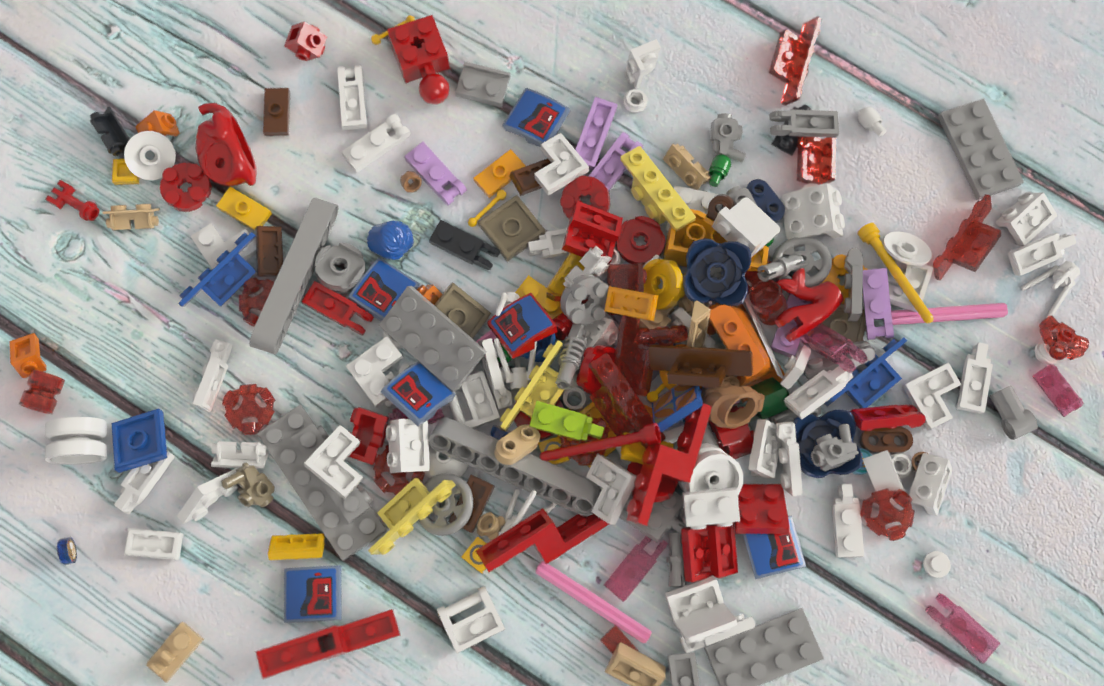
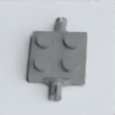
(662, 517)

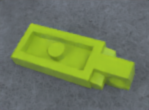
(564, 422)

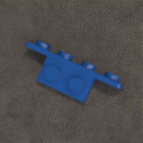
(226, 277)
(872, 381)

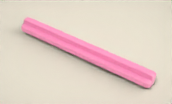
(952, 313)
(593, 602)

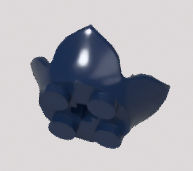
(734, 262)
(814, 427)

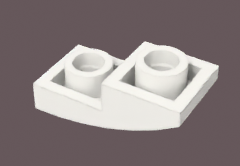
(883, 473)

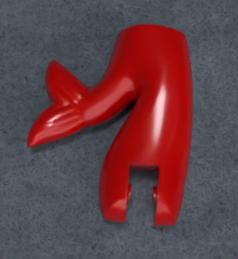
(825, 299)

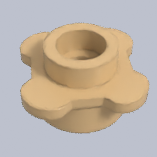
(490, 525)

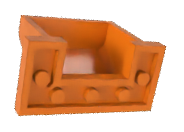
(740, 333)

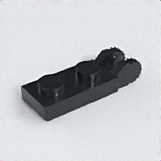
(462, 244)

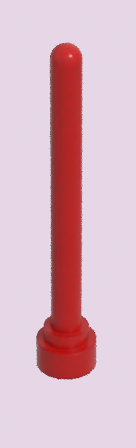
(648, 435)

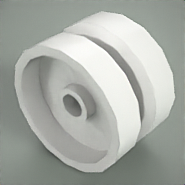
(75, 440)
(714, 471)

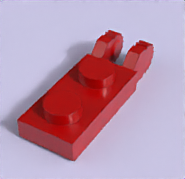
(335, 307)
(887, 417)

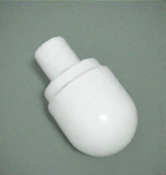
(871, 120)

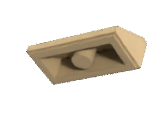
(698, 325)
(635, 667)

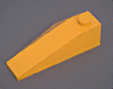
(679, 241)

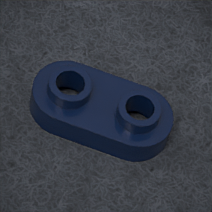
(766, 199)

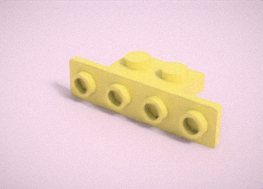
(655, 191)
(541, 388)
(406, 508)

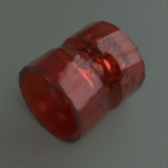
(768, 301)
(42, 392)

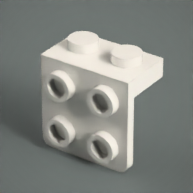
(813, 212)
(746, 225)
(710, 507)
(699, 610)

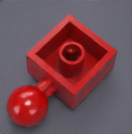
(421, 55)

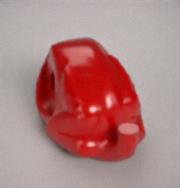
(223, 148)

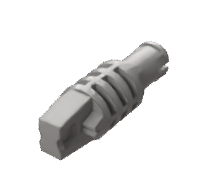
(571, 356)

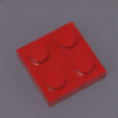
(762, 510)

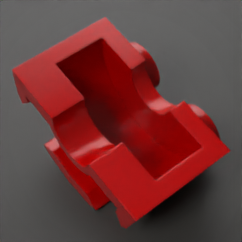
(370, 431)
(734, 441)

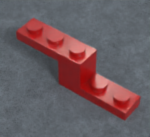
(667, 462)
(542, 534)
(327, 643)

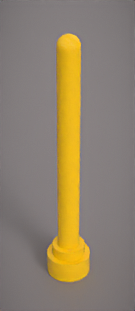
(870, 234)

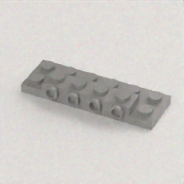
(345, 522)

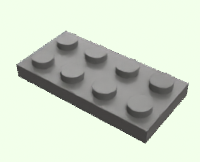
(980, 149)
(432, 338)
(765, 651)

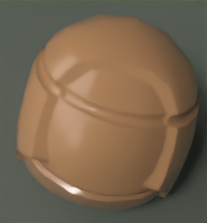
(725, 396)

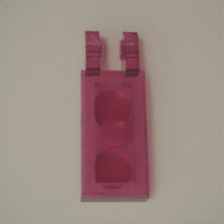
(834, 347)
(633, 569)
(964, 629)

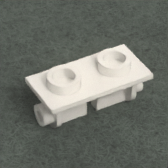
(593, 263)
(229, 457)

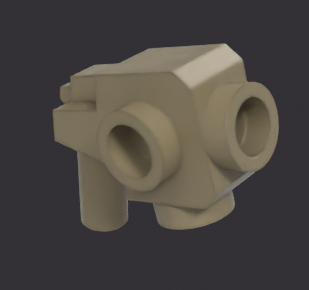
(255, 486)

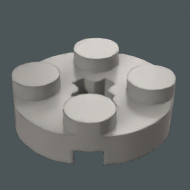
(339, 280)
(593, 308)

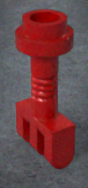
(86, 210)

